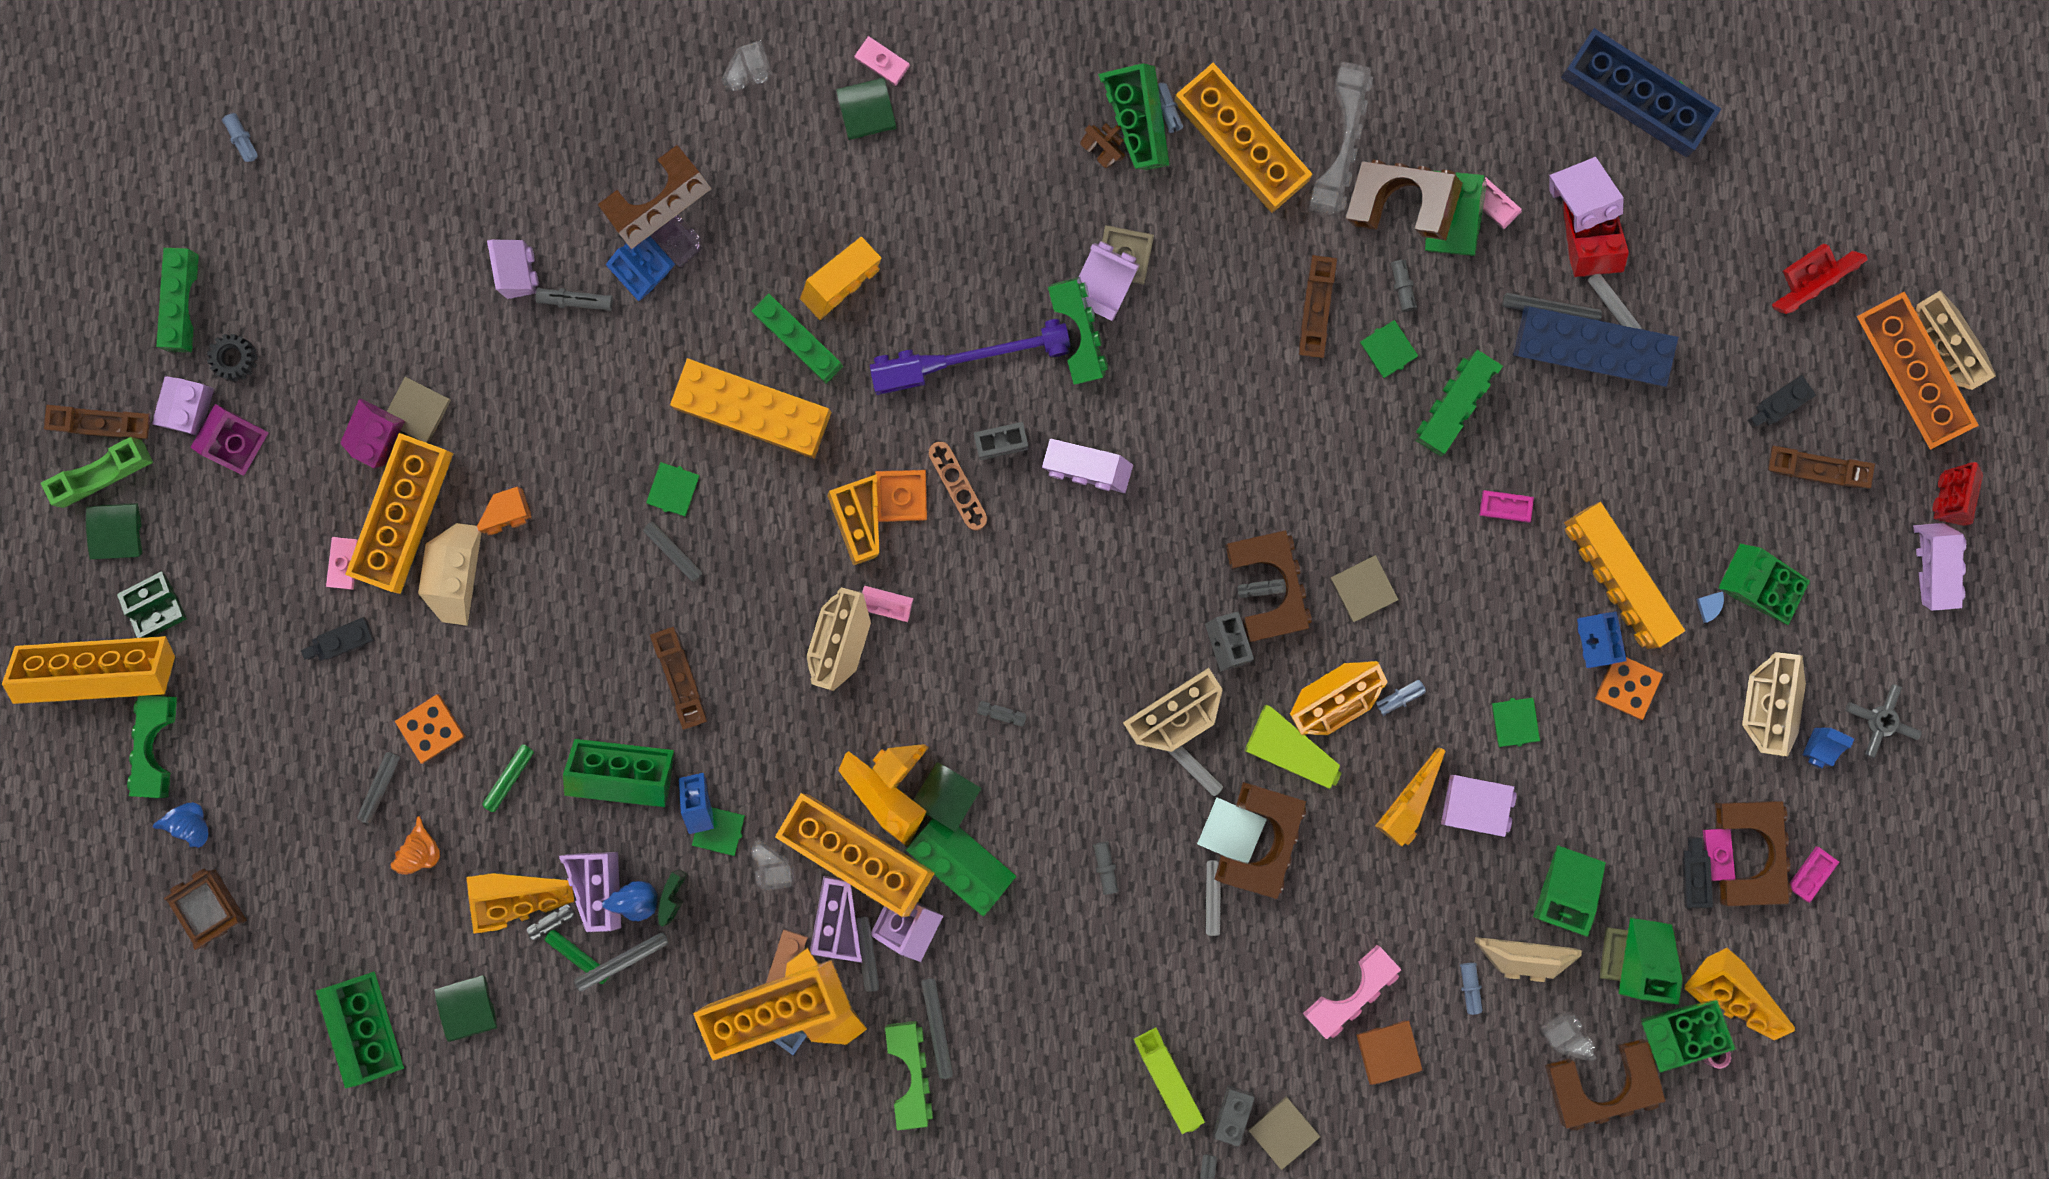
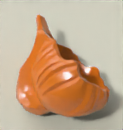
(417, 852)

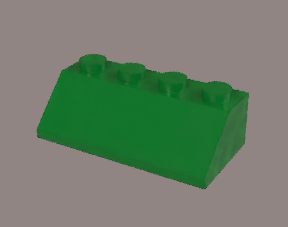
(618, 773)
(962, 865)
(359, 1030)

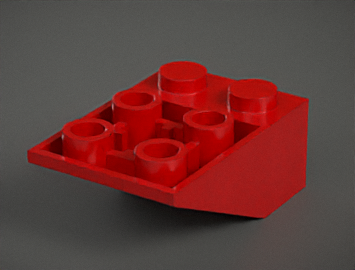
(1596, 249)
(1958, 494)

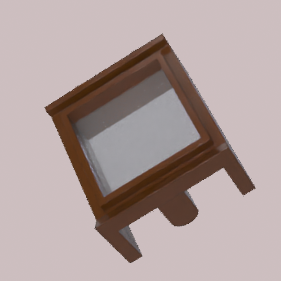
(204, 907)

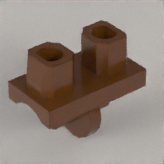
(1095, 136)

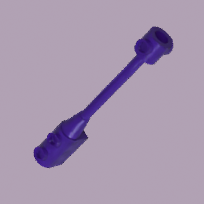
(910, 369)

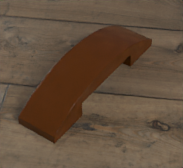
(1317, 306)
(96, 422)
(1821, 468)
(679, 677)

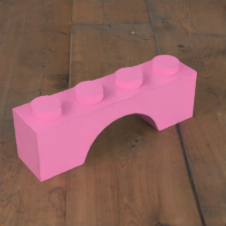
(1376, 971)

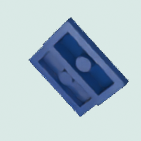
(640, 267)

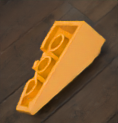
(897, 762)
(890, 807)
(1406, 811)
(502, 898)
(1738, 993)

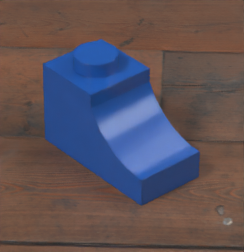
(1826, 746)
(695, 803)

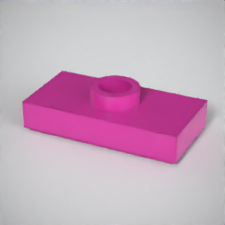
(1506, 506)
(1719, 848)
(1813, 874)

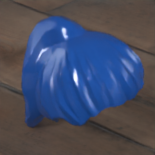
(186, 824)
(633, 901)

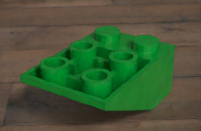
(1764, 583)
(1571, 891)
(1651, 963)
(1687, 1034)

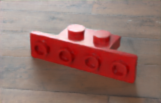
(1815, 273)

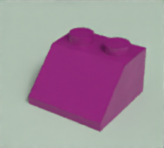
(371, 434)
(229, 440)

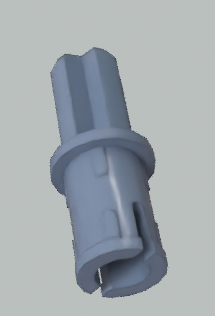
(1169, 109)
(240, 137)
(1401, 697)
(1471, 988)

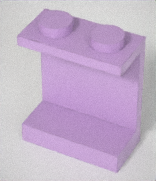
(1587, 193)
(1107, 278)
(1478, 805)

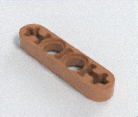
(955, 487)

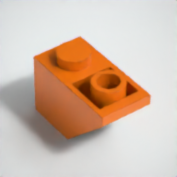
(504, 509)

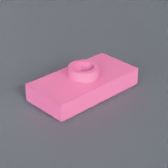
(881, 61)
(1499, 206)
(340, 557)
(887, 603)

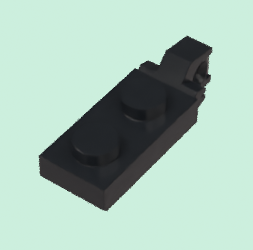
(1782, 402)
(340, 640)
(1697, 875)

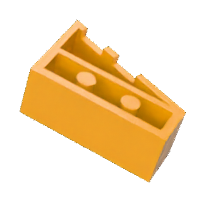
(840, 277)
(857, 517)

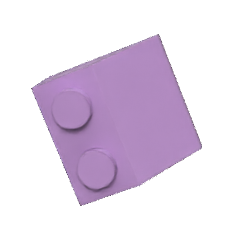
(512, 267)
(182, 405)
(910, 934)

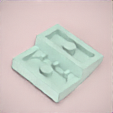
(1231, 831)

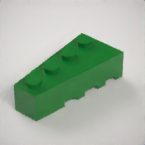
(1139, 114)
(1457, 402)

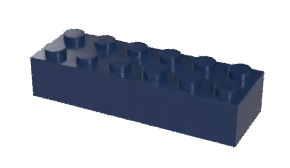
(1641, 93)
(1595, 346)

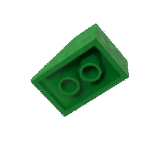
(1466, 220)

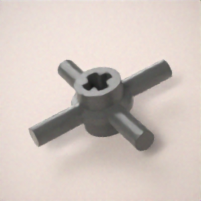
(1877, 727)

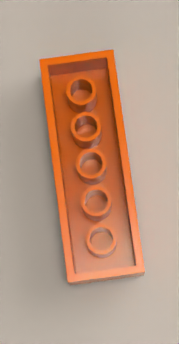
(1917, 370)

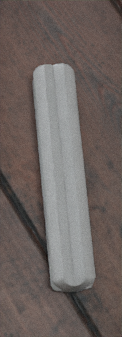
(1612, 301)
(1197, 770)
(1212, 900)

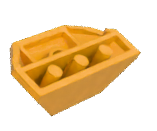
(1338, 698)
(836, 1031)

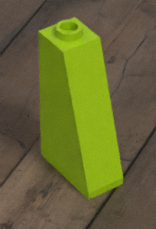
(1284, 746)
(1169, 1081)

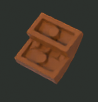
(1389, 1052)

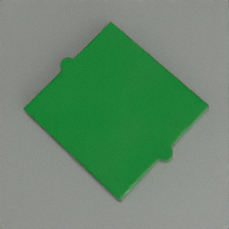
(1388, 349)
(672, 489)
(1515, 722)
(724, 836)

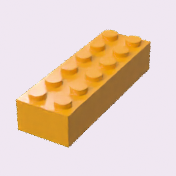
(1242, 137)
(750, 408)
(399, 513)
(1623, 576)
(89, 670)
(855, 855)
(772, 1010)

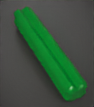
(508, 778)
(572, 952)

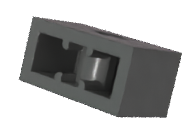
(1001, 441)
(1229, 641)
(1233, 1115)

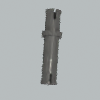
(575, 299)

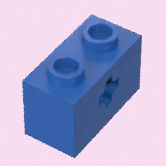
(1601, 639)

